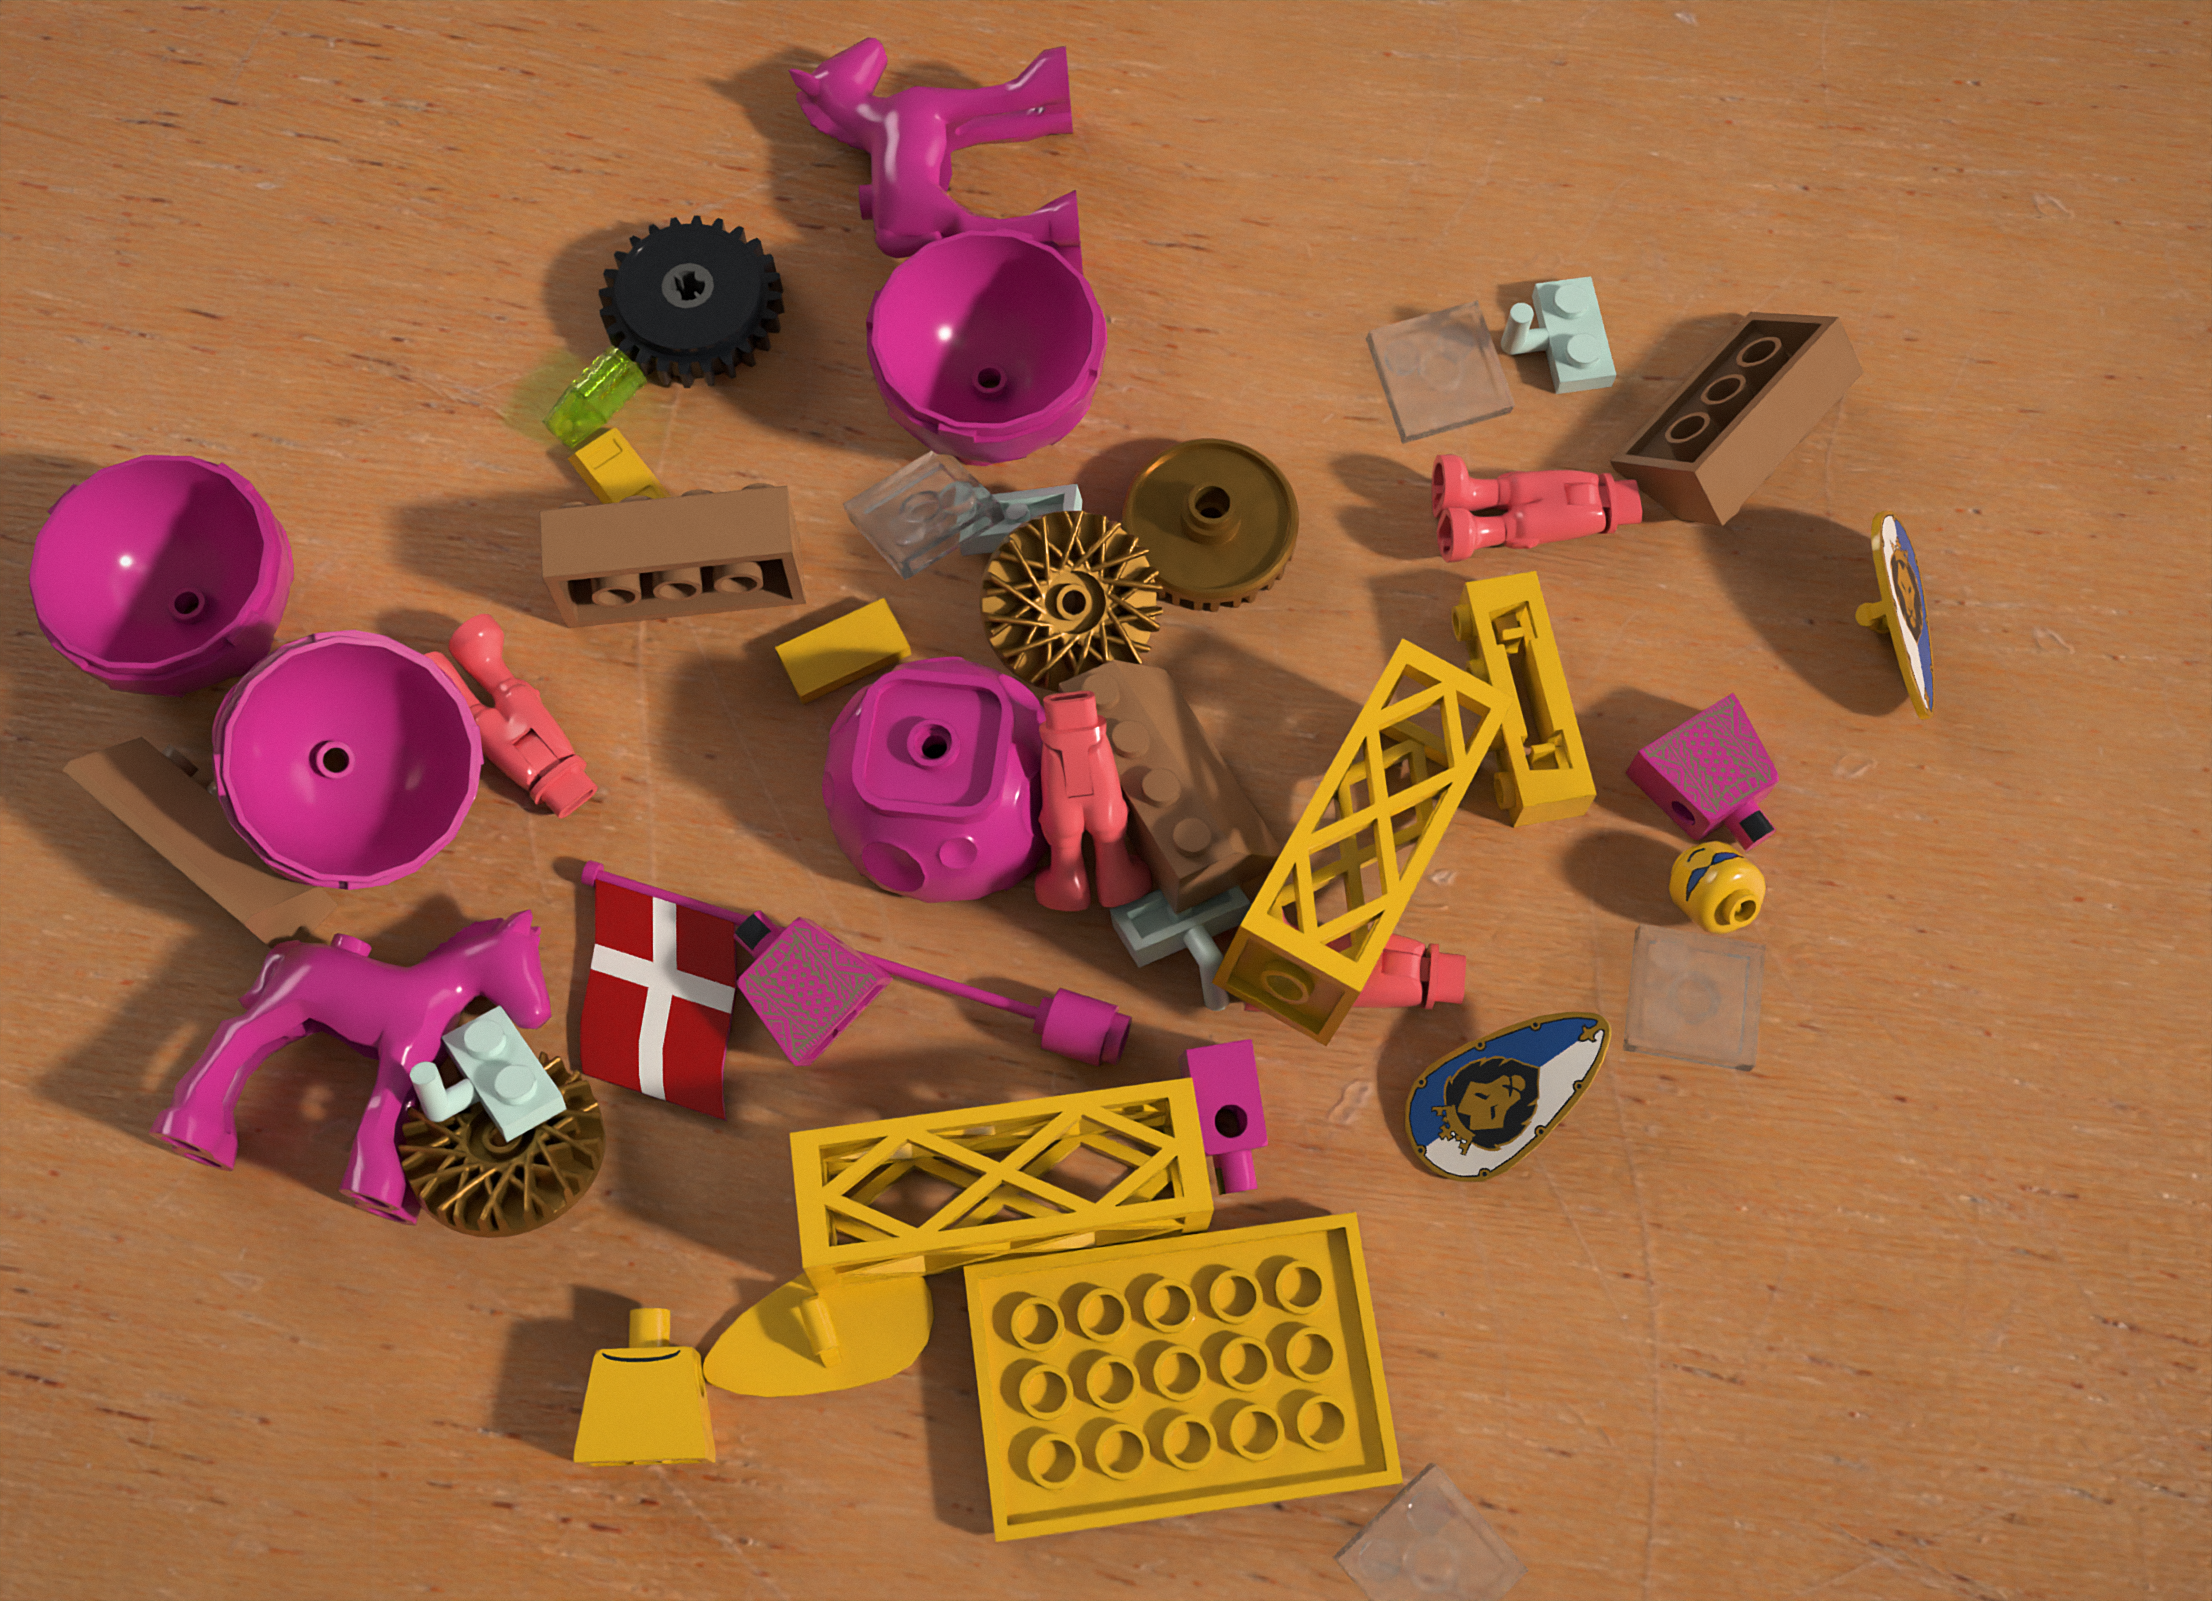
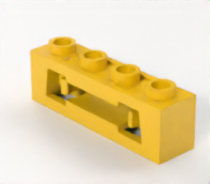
(1556, 775)

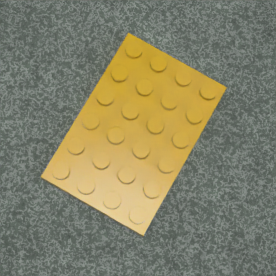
(1179, 1377)

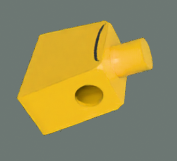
(646, 1401)

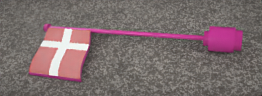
(668, 993)

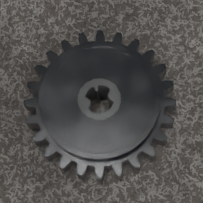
(692, 301)

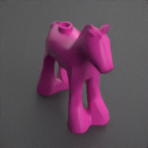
(918, 130)
(378, 1012)

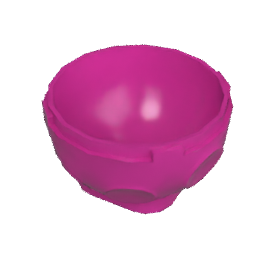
(978, 314)
(140, 550)
(405, 750)
(946, 822)

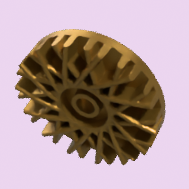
(1218, 557)
(1026, 591)
(501, 1188)

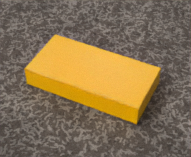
(843, 651)

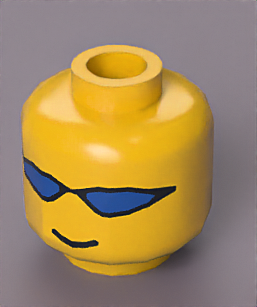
(1717, 887)

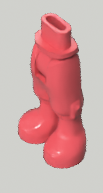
(1538, 505)
(519, 729)
(1079, 796)
(1405, 974)

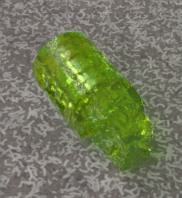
(594, 397)

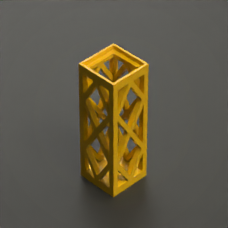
(1292, 970)
(965, 1134)

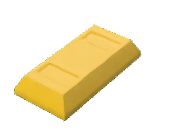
(615, 470)

